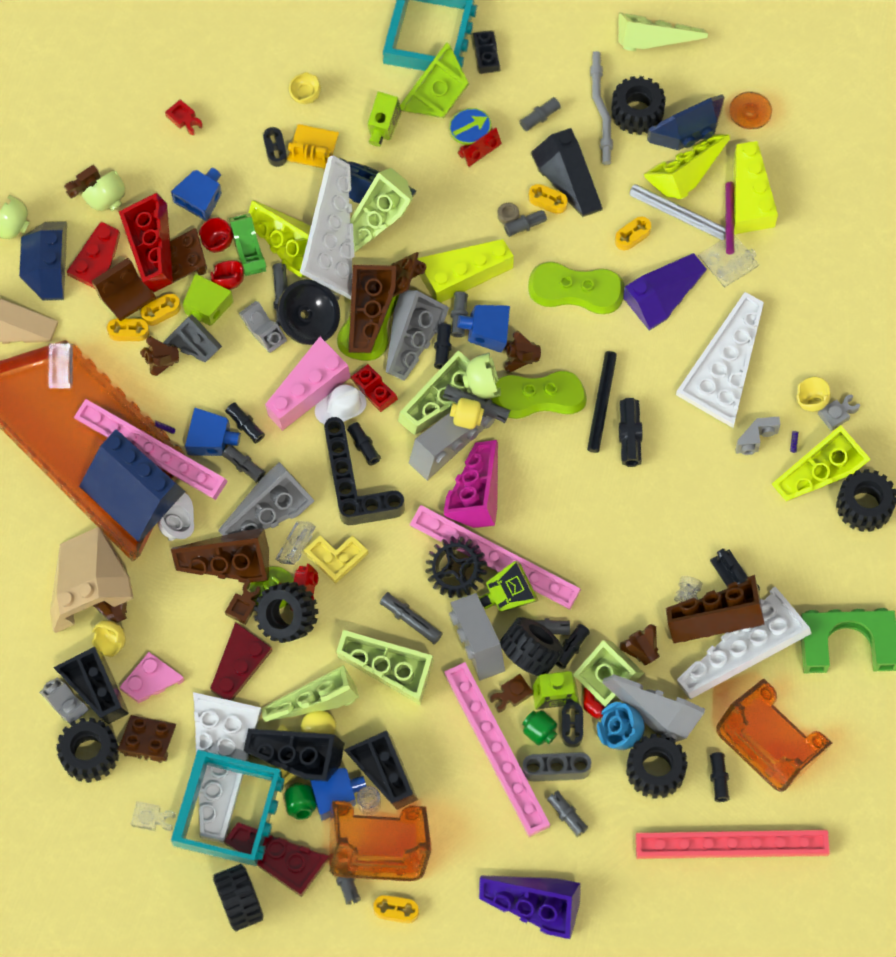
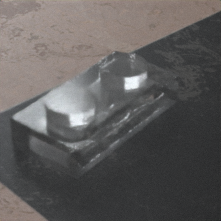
(60, 365)
(295, 543)

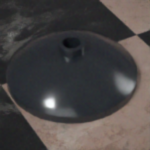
(320, 311)

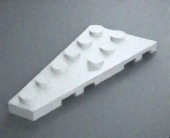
(331, 234)
(721, 370)
(746, 646)
(221, 730)

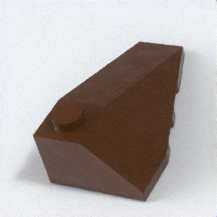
(370, 299)
(231, 556)

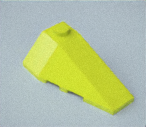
(688, 169)
(283, 233)
(826, 463)

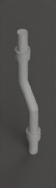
(606, 142)

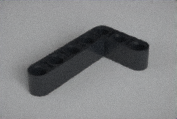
(346, 481)

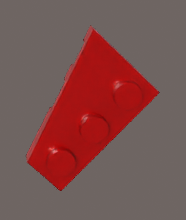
(95, 255)

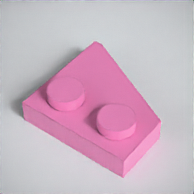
(149, 678)

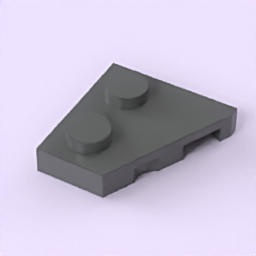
(194, 340)

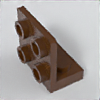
(123, 290)

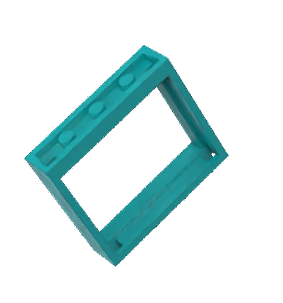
(422, 61)
(191, 794)

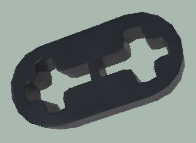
(279, 145)
(566, 724)

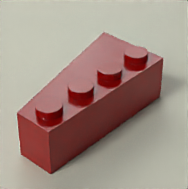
(149, 239)

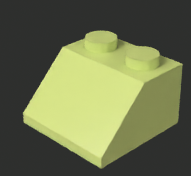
(602, 663)

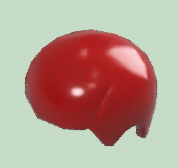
(216, 235)
(228, 274)

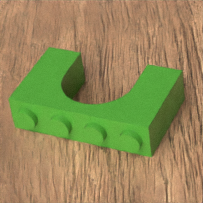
(875, 625)

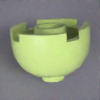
(105, 193)
(13, 218)
(481, 377)

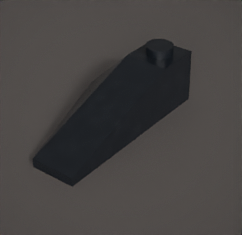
(565, 166)
(300, 753)

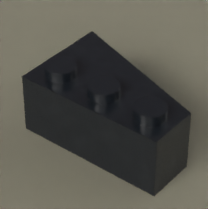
(95, 684)
(384, 767)

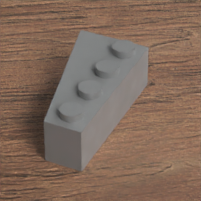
(442, 443)

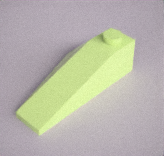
(641, 33)
(380, 207)
(319, 695)

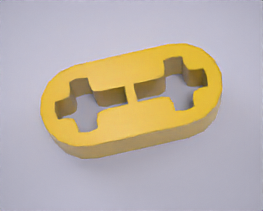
(548, 198)
(635, 236)
(160, 309)
(128, 330)
(397, 903)

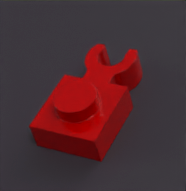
(182, 116)

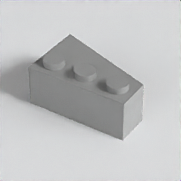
(478, 636)

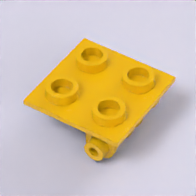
(312, 146)

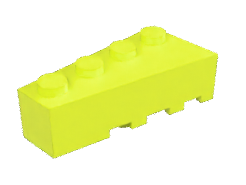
(752, 192)
(465, 268)

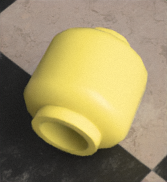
(466, 413)

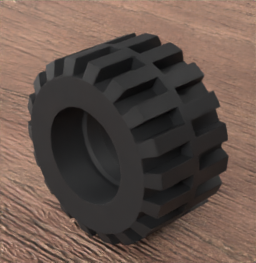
(642, 91)
(871, 484)
(269, 614)
(531, 646)
(83, 732)
(656, 784)
(238, 897)

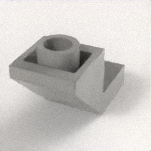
(262, 328)
(750, 440)
(63, 700)

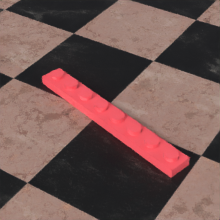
(732, 844)

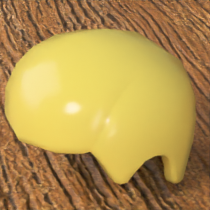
(305, 88)
(813, 394)
(108, 638)
(319, 722)

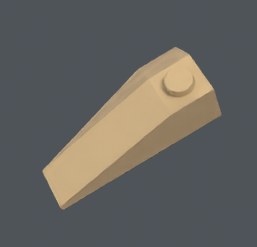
(24, 325)

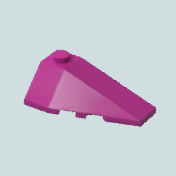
(476, 489)

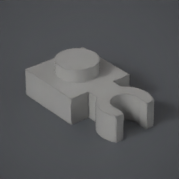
(836, 413)

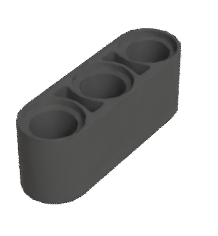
(567, 760)

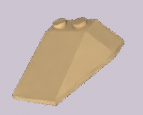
(86, 576)

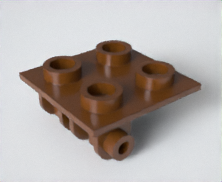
(187, 255)
(406, 270)
(147, 738)

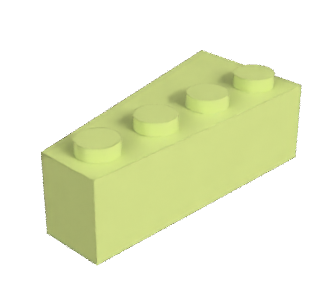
(429, 403)
(391, 664)

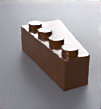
(717, 612)

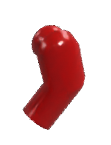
(590, 705)

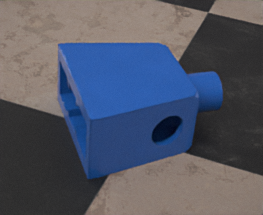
(198, 193)
(487, 326)
(209, 434)
(337, 788)

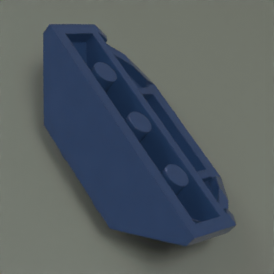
(688, 125)
(361, 180)
(45, 260)

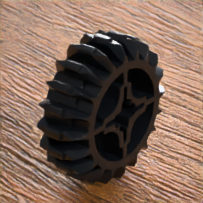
(464, 562)

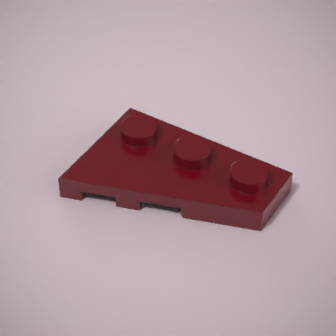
(239, 662)

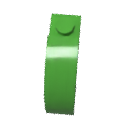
(247, 244)

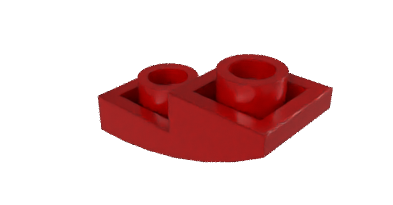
(374, 388)

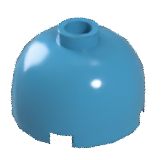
(620, 726)

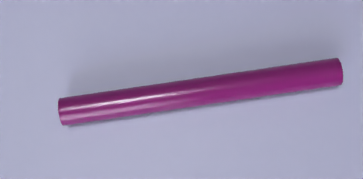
(729, 201)

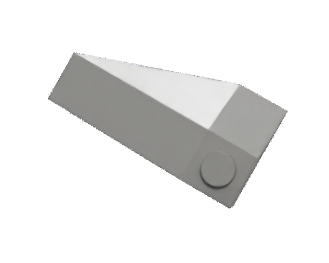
(413, 327)
(269, 503)
(660, 713)

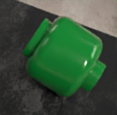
(540, 727)
(299, 801)

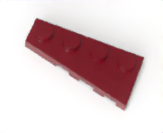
(284, 861)

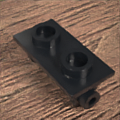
(728, 567)

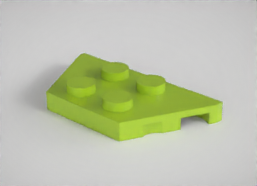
(437, 87)

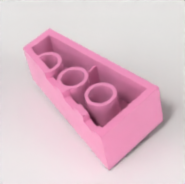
(307, 384)

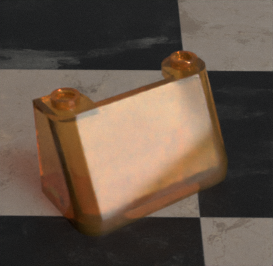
(768, 738)
(378, 845)

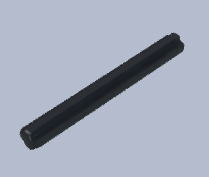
(602, 402)

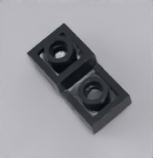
(486, 52)

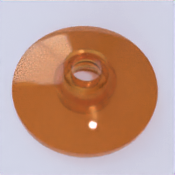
(750, 103)

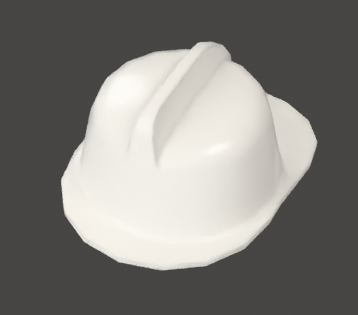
(342, 402)
(179, 519)

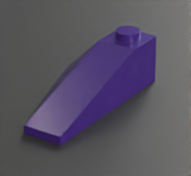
(660, 291)
(541, 901)

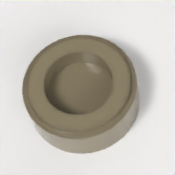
(508, 212)

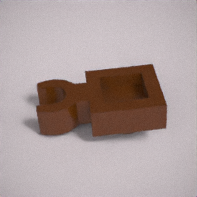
(84, 180)
(242, 606)
(514, 691)

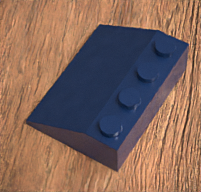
(129, 486)

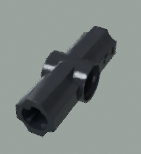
(630, 432)

